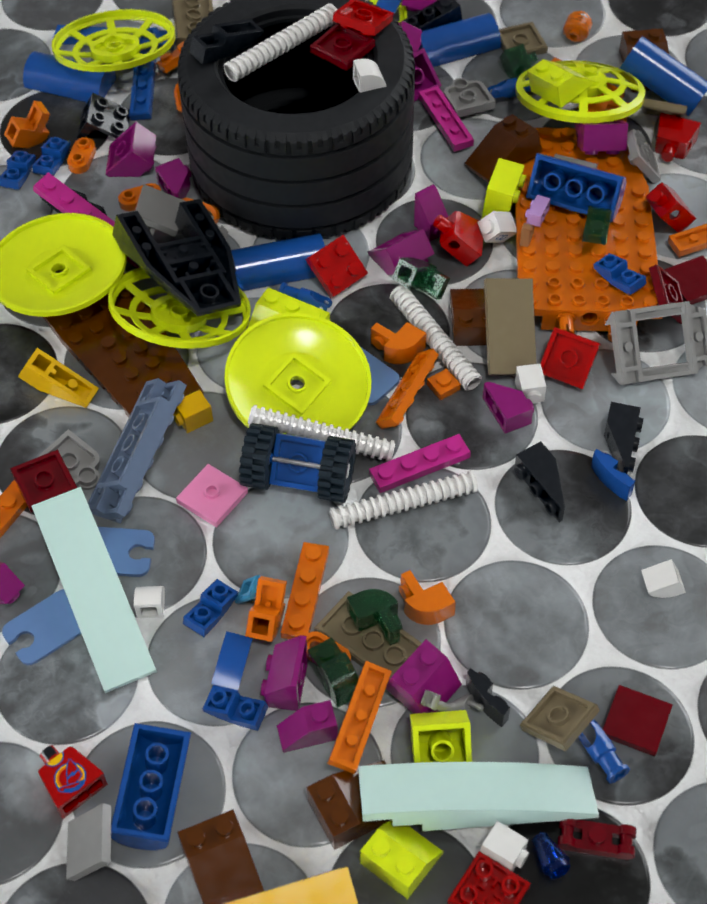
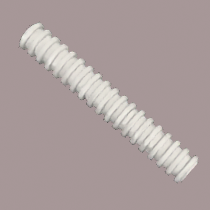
(280, 43)
(436, 338)
(303, 428)
(403, 499)

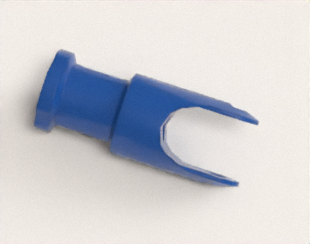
(506, 88)
(306, 295)
(604, 753)

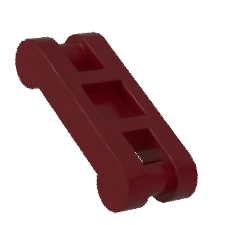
(597, 838)

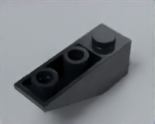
(436, 15)
(620, 434)
(540, 472)

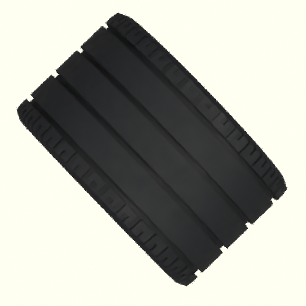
(306, 169)

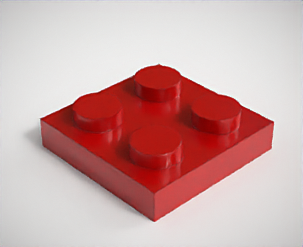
(363, 17)
(336, 266)
(569, 357)

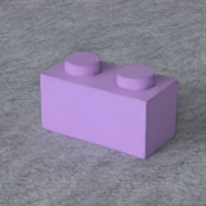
(538, 210)

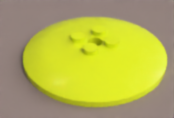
(63, 242)
(304, 350)

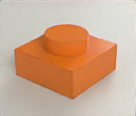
(443, 384)

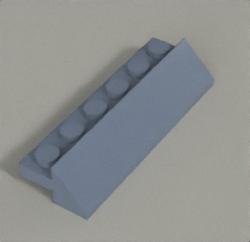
(135, 449)

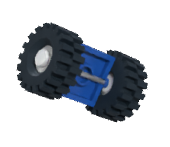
(297, 462)

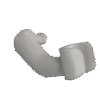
(433, 701)

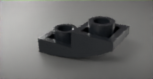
(481, 688)

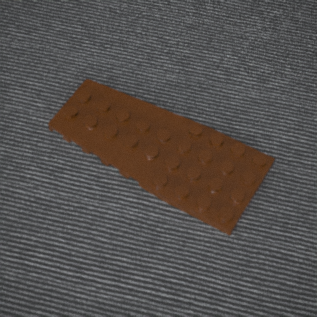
(116, 356)

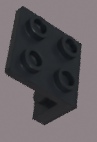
(103, 116)

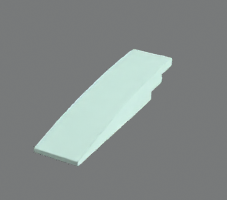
(93, 590)
(475, 793)

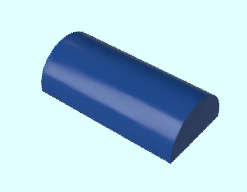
(461, 39)
(47, 75)
(665, 75)
(575, 185)
(276, 261)
(149, 787)

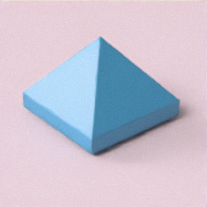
(247, 590)

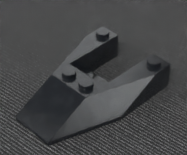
(190, 269)

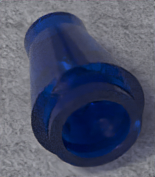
(551, 857)

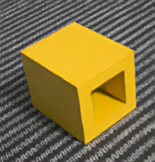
(193, 412)

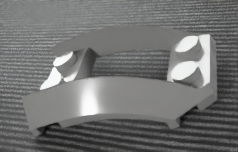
(627, 346)

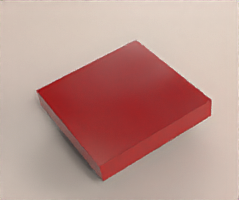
(489, 884)

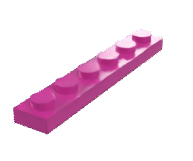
(68, 201)

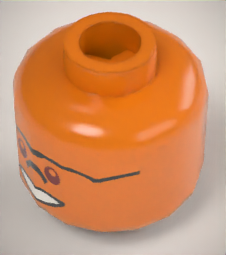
(577, 26)

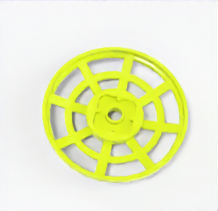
(114, 44)
(595, 72)
(172, 316)

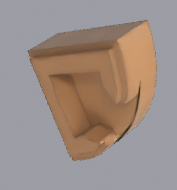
(526, 234)

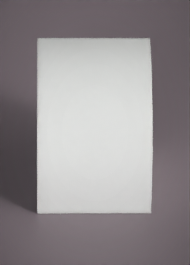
(367, 75)
(663, 580)
(149, 601)

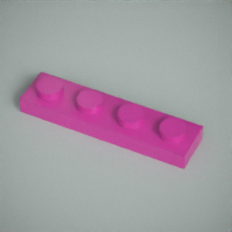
(446, 118)
(419, 463)

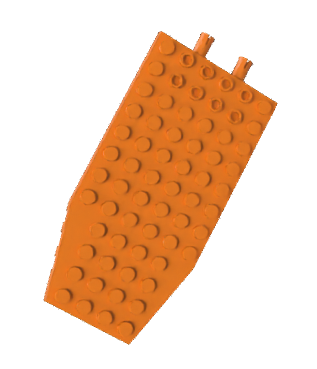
(565, 284)

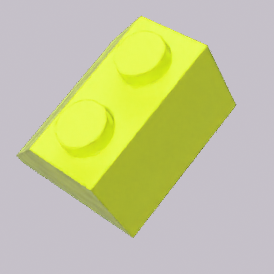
(556, 82)
(504, 187)
(441, 737)
(399, 857)

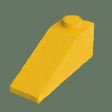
(56, 379)

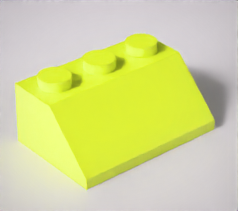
(275, 303)

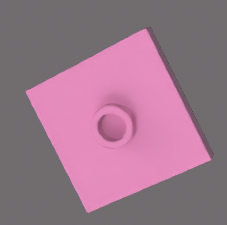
(212, 495)

